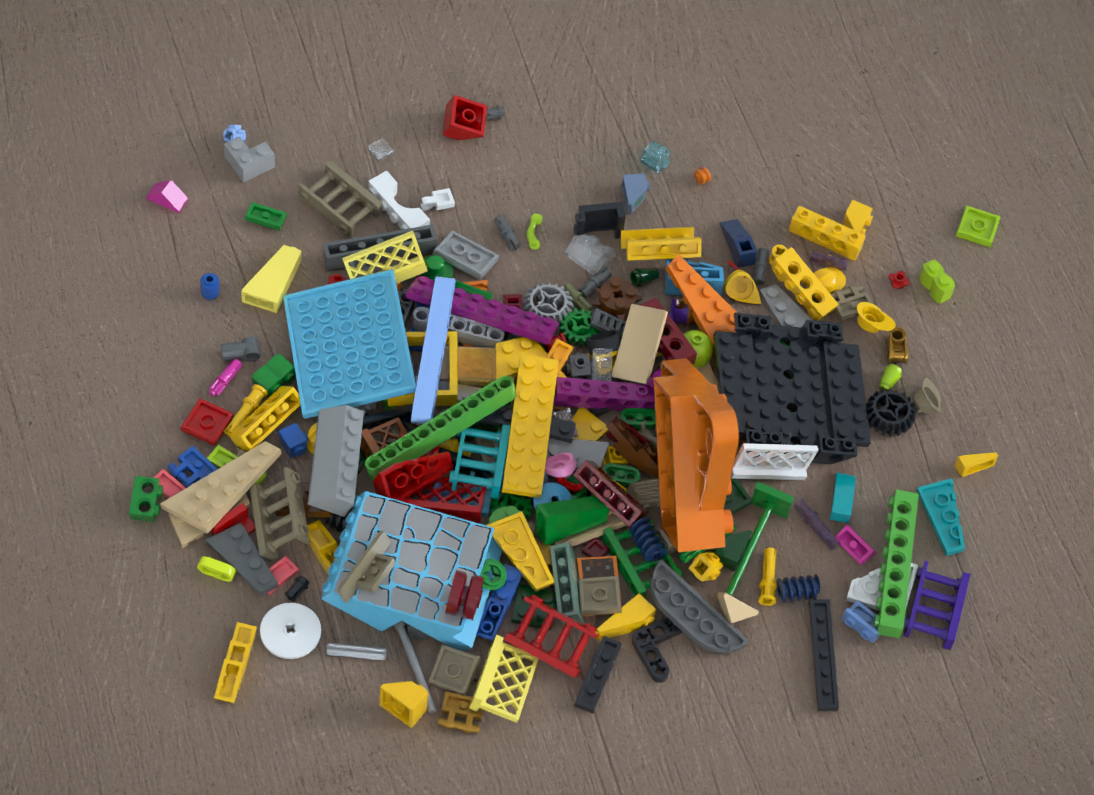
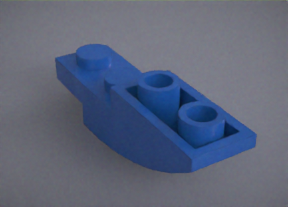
(499, 605)

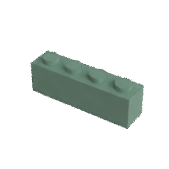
(566, 581)

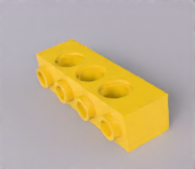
(827, 233)
(804, 275)
(266, 418)

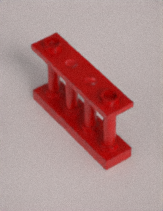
(535, 646)

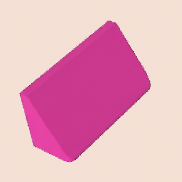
(855, 545)

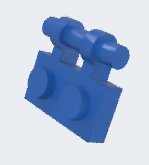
(193, 462)

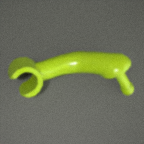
(532, 240)

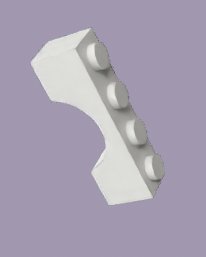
(385, 189)

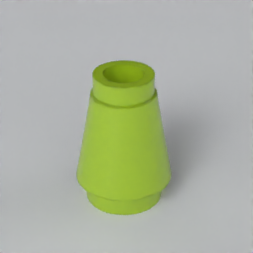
(890, 376)

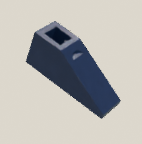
(739, 243)

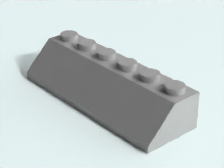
(336, 459)

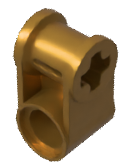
(897, 349)

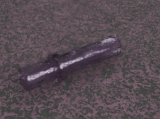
(811, 518)

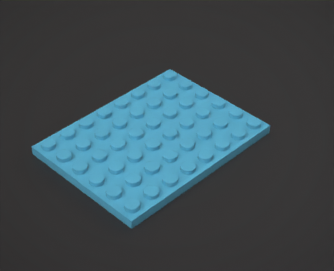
(349, 343)

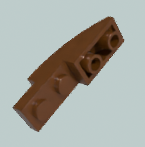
(628, 445)

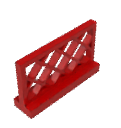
(460, 510)

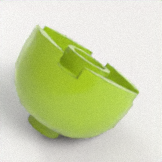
(702, 345)

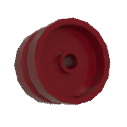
(465, 595)

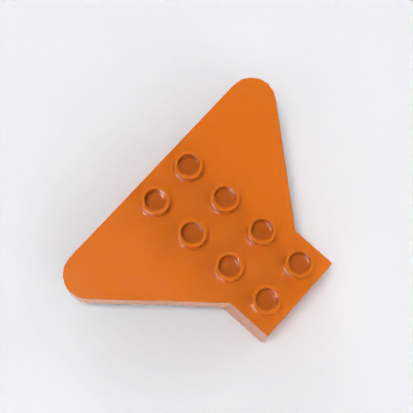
(695, 456)

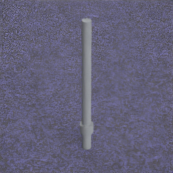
(400, 626)

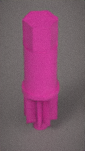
(225, 377)

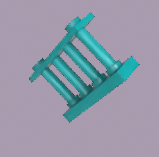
(496, 467)

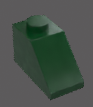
(733, 550)

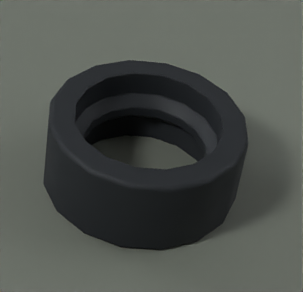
(604, 340)

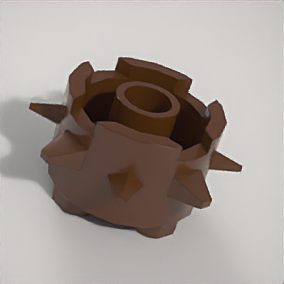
(616, 297)

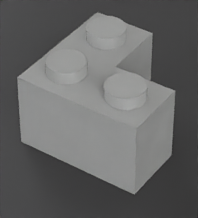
(249, 162)

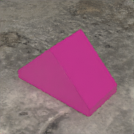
(168, 195)

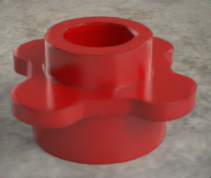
(898, 284)

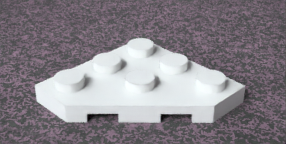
(866, 588)

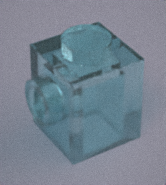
(655, 156)

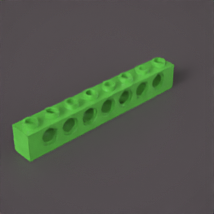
(907, 503)

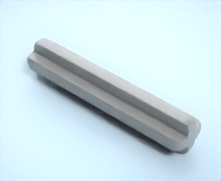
(356, 651)

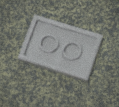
(466, 255)

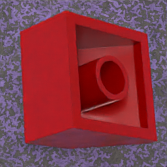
(464, 119)

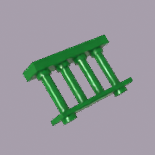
(630, 571)

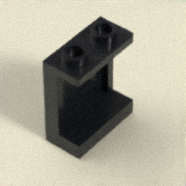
(600, 218)

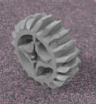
(549, 299)

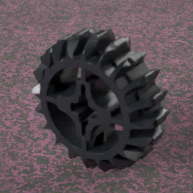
(893, 405)

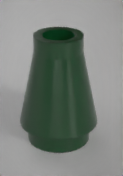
(643, 275)

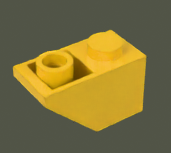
(858, 217)

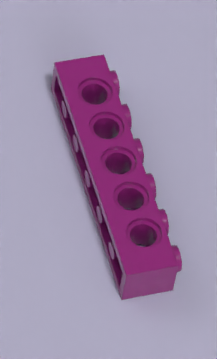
(602, 394)

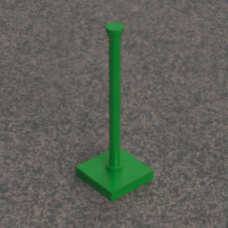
(771, 501)

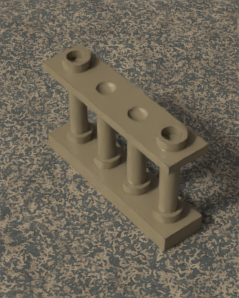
(345, 184)
(263, 514)

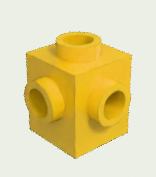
(706, 566)

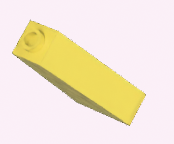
(273, 280)

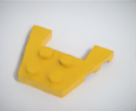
(509, 354)

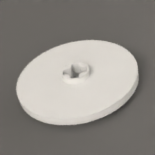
(288, 616)

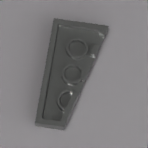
(240, 552)

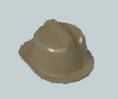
(927, 398)

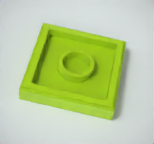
(978, 226)

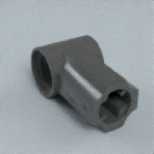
(246, 349)

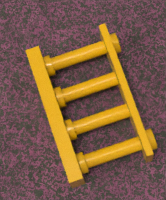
(660, 243)

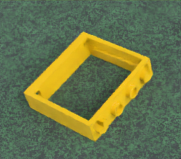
(444, 397)

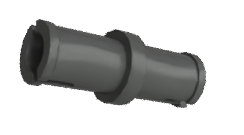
(507, 232)
(761, 266)
(595, 281)

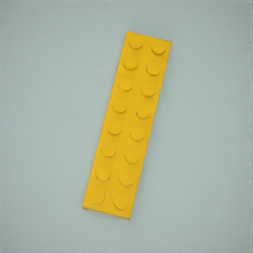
(530, 426)

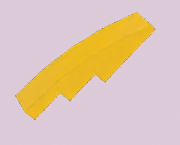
(235, 662)

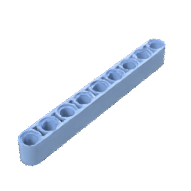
(433, 350)

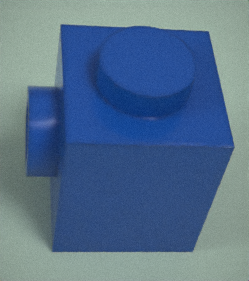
(293, 440)

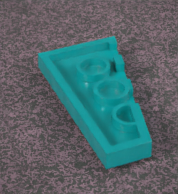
(941, 509)

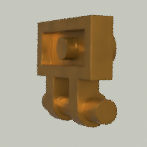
(458, 706)

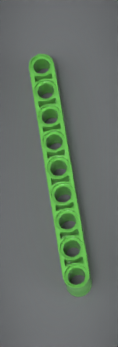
(443, 426)

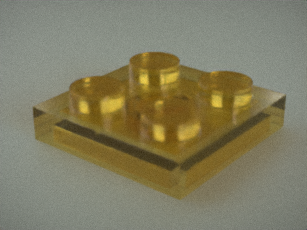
(476, 366)

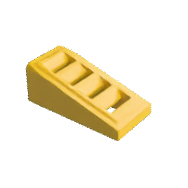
(974, 463)

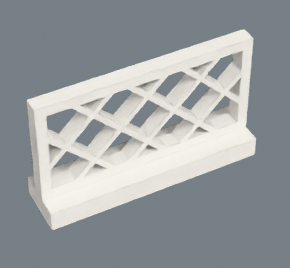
(777, 468)

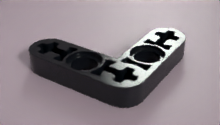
(649, 645)

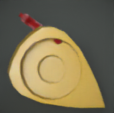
(741, 286)

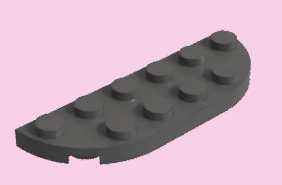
(693, 613)

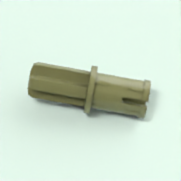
(578, 297)

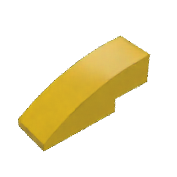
(322, 544)

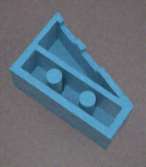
(710, 273)

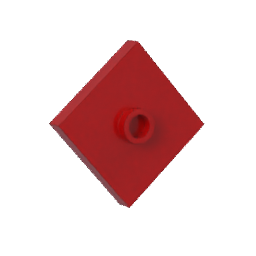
(207, 422)

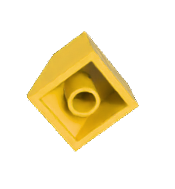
(404, 701)

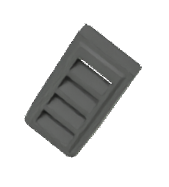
(612, 321)

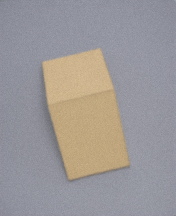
(733, 609)

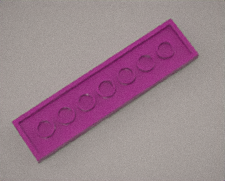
(489, 312)

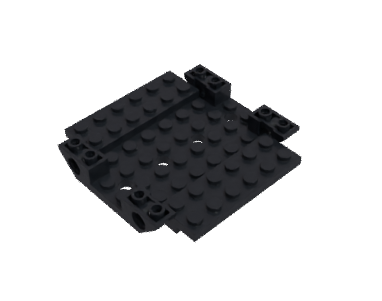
(823, 386)

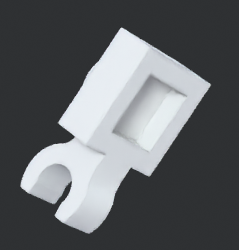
(440, 199)

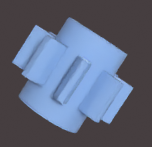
(233, 132)

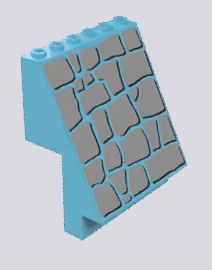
(426, 555)

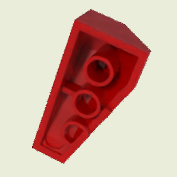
(411, 475)

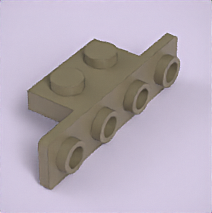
(369, 569)

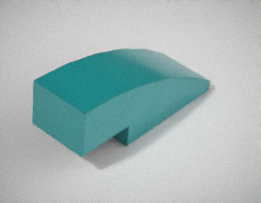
(842, 497)

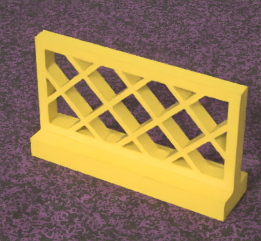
(404, 270)
(487, 678)

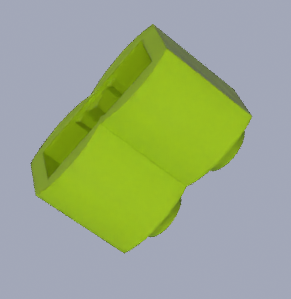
(935, 280)

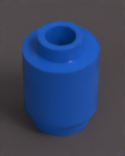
(209, 286)

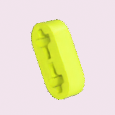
(216, 569)

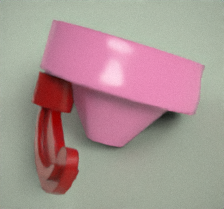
(561, 467)

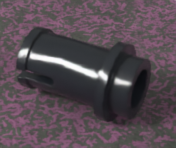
(297, 588)

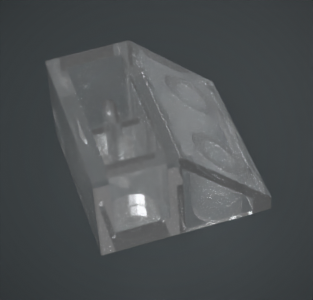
(590, 253)

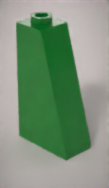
(568, 517)

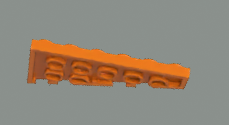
(707, 306)

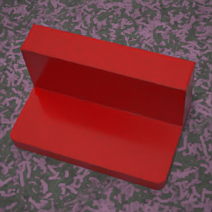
(234, 517)

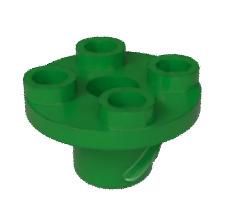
(437, 268)

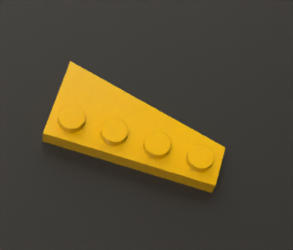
(520, 546)

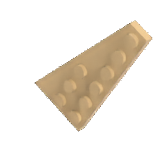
(214, 495)

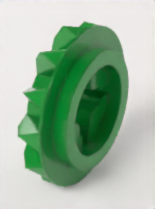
(497, 570)

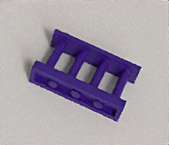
(955, 601)

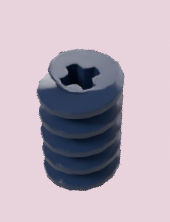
(647, 540)
(798, 587)

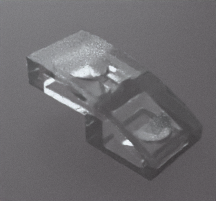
(601, 364)

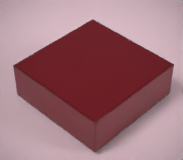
(595, 548)

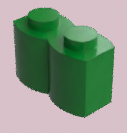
(274, 374)

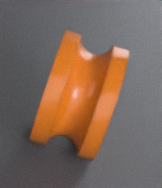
(702, 175)

